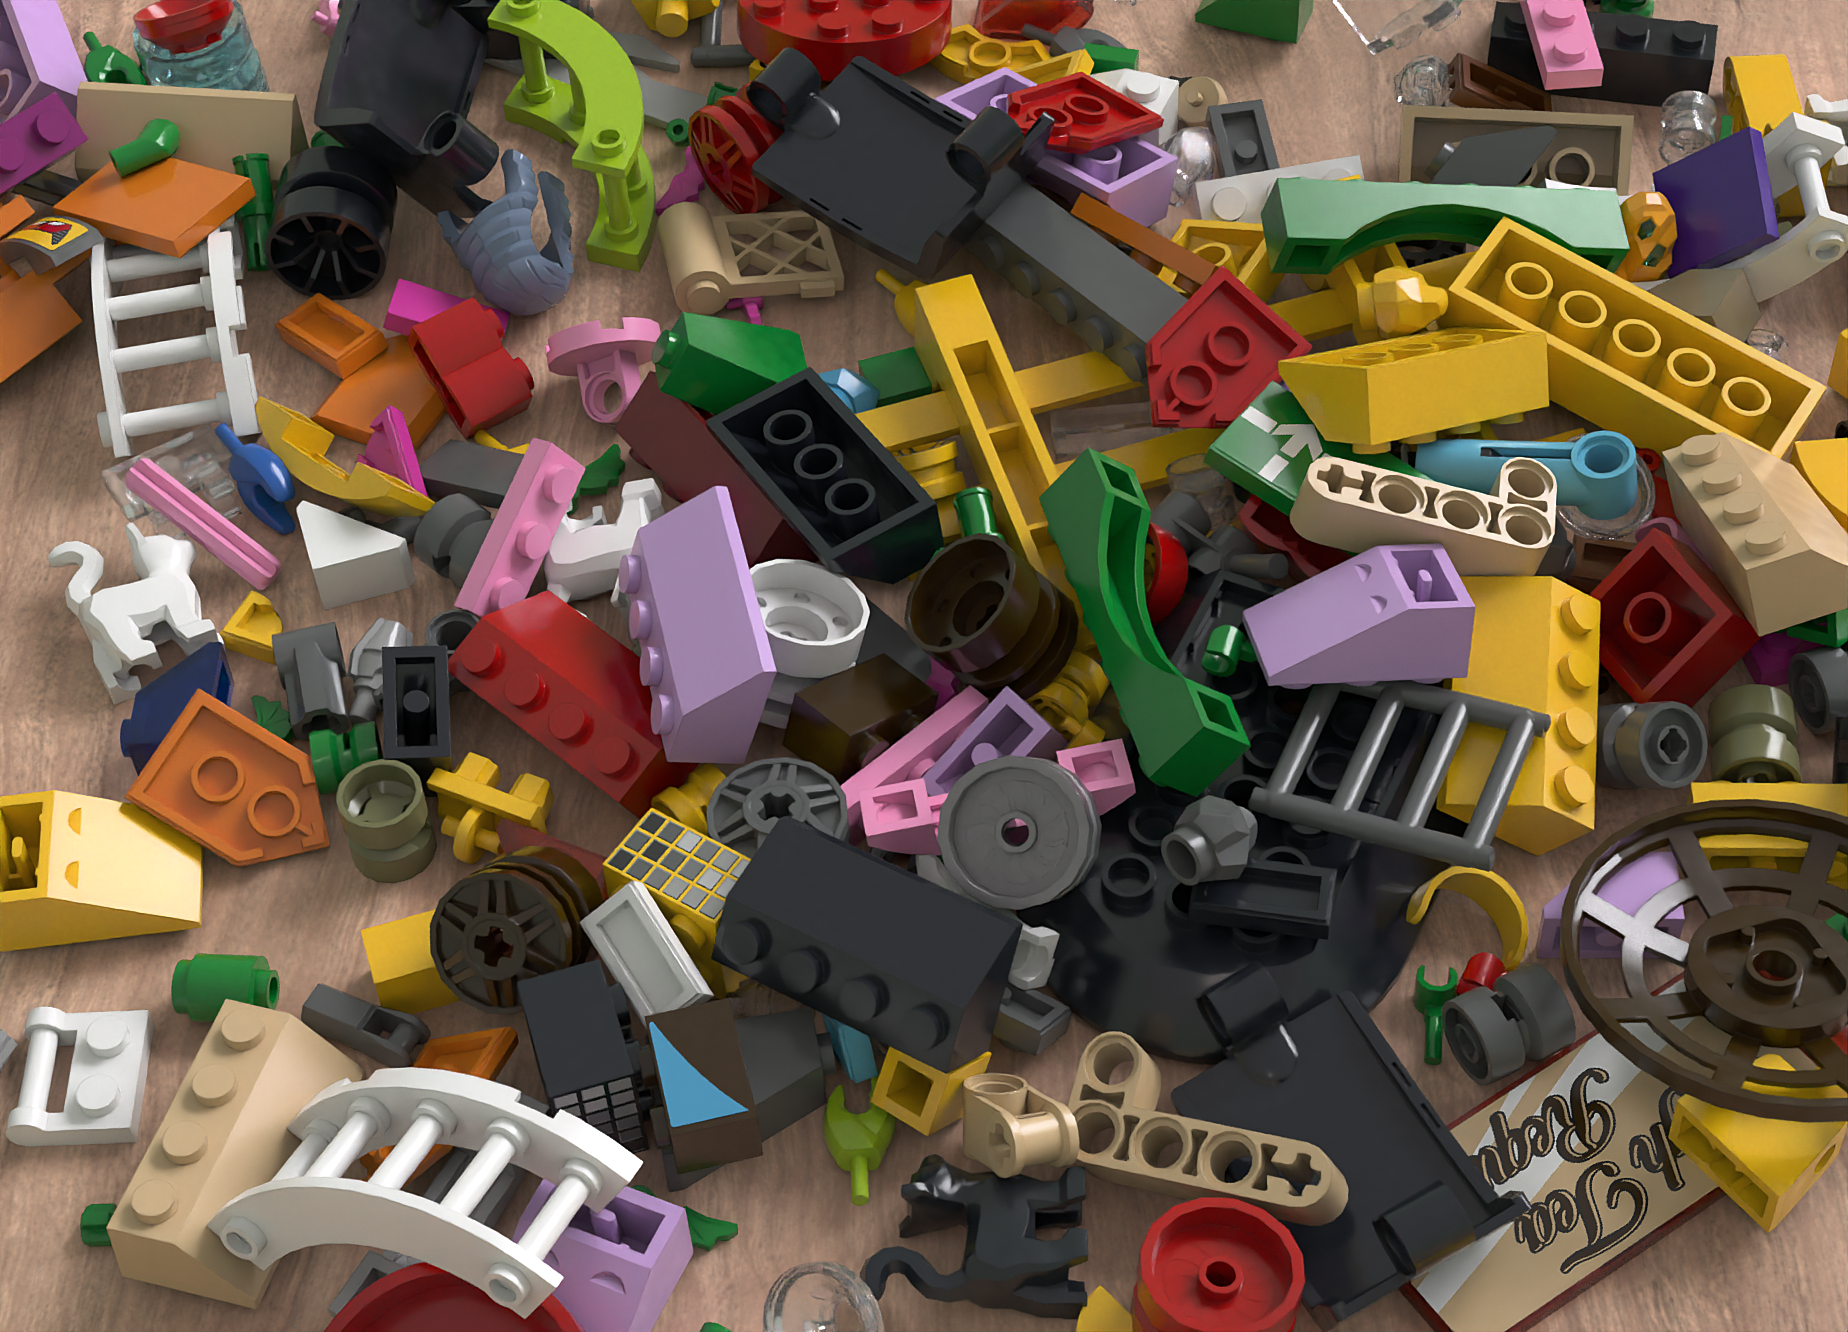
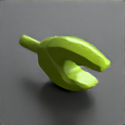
(857, 1140)

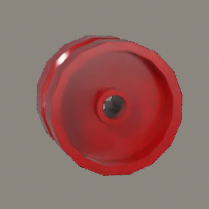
(1217, 1271)

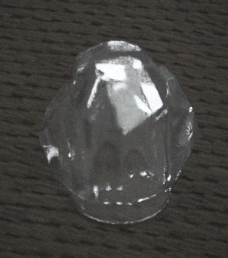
(1423, 83)
(1195, 161)

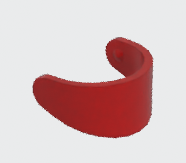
(1169, 573)

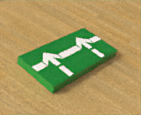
(1275, 444)

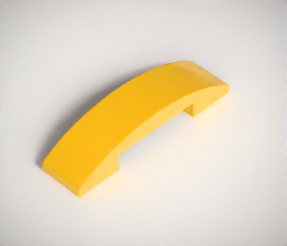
(302, 450)

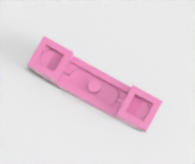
(907, 820)

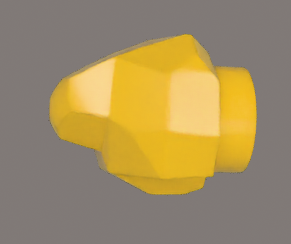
(1399, 303)

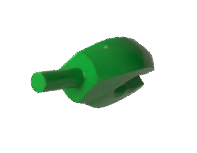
(109, 64)

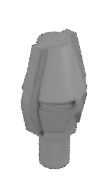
(366, 665)

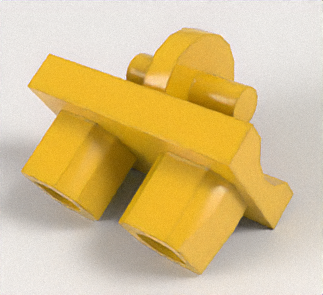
(474, 807)

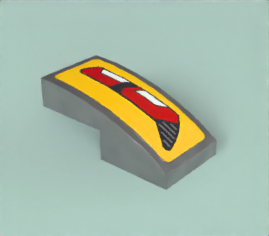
(49, 242)

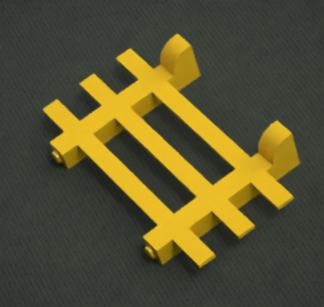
(996, 406)

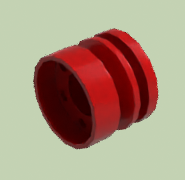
(725, 146)

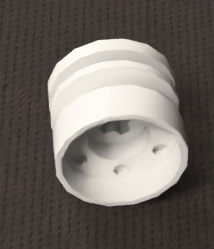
(811, 625)

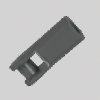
(361, 1023)

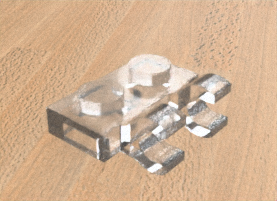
(192, 459)

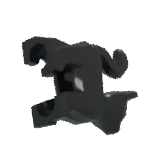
(1002, 1257)

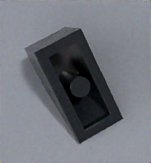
(417, 709)

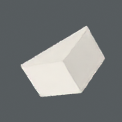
(352, 557)

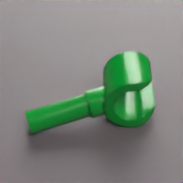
(1224, 651)
(1429, 1001)

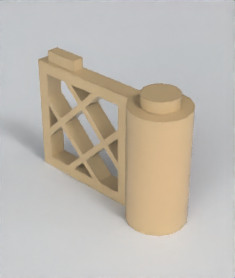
(708, 262)

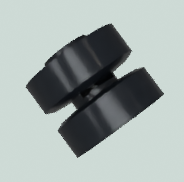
(331, 223)

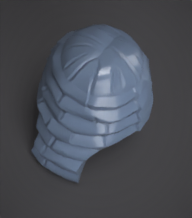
(500, 245)

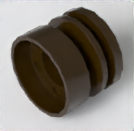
(991, 618)
(537, 903)

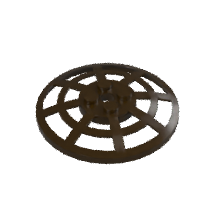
(1726, 956)

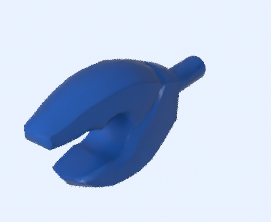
(260, 480)

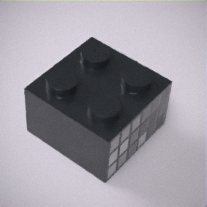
(588, 1051)

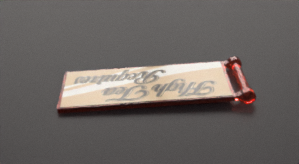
(1595, 1164)

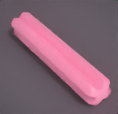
(203, 523)

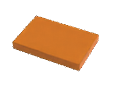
(159, 206)

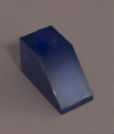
(164, 699)

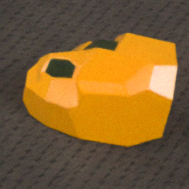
(1651, 237)

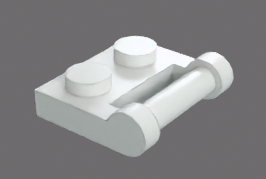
(103, 1082)

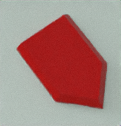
(1084, 112)
(1216, 355)

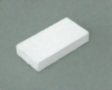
(644, 953)

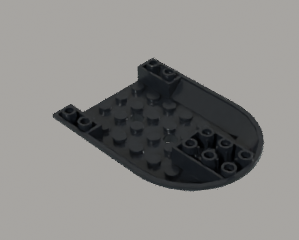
(1125, 932)

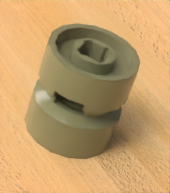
(1753, 735)
(386, 821)

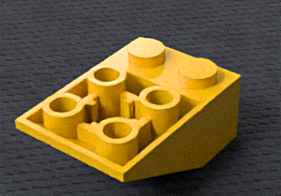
(92, 871)

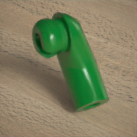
(154, 143)

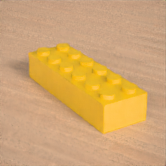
(1628, 354)

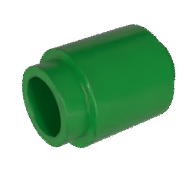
(209, 979)

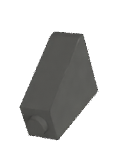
(784, 1072)

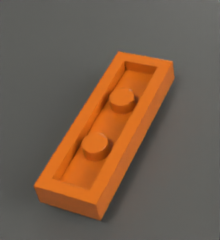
(1147, 246)

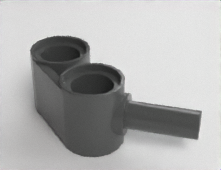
(1223, 549)

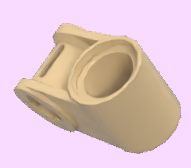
(1015, 1125)

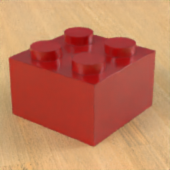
(1668, 623)

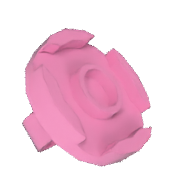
(603, 358)

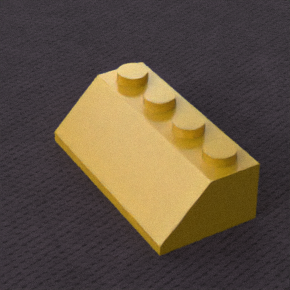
(1421, 385)
(1541, 652)

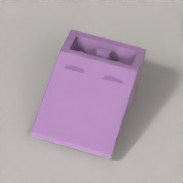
(1367, 621)
(618, 1261)

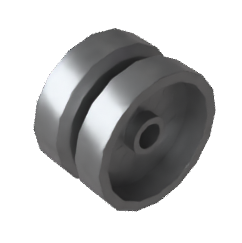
(983, 811)

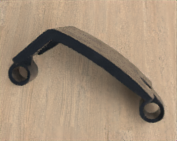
(402, 95)
(888, 159)
(1347, 1092)

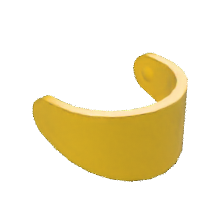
(1489, 893)

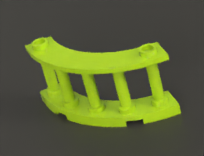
(595, 113)

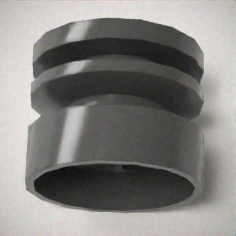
(764, 791)

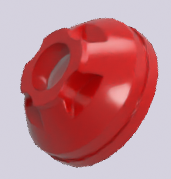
(184, 24)

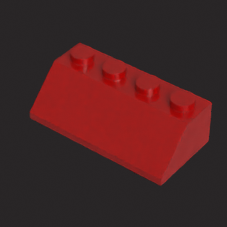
(571, 694)

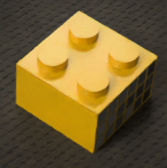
(687, 881)

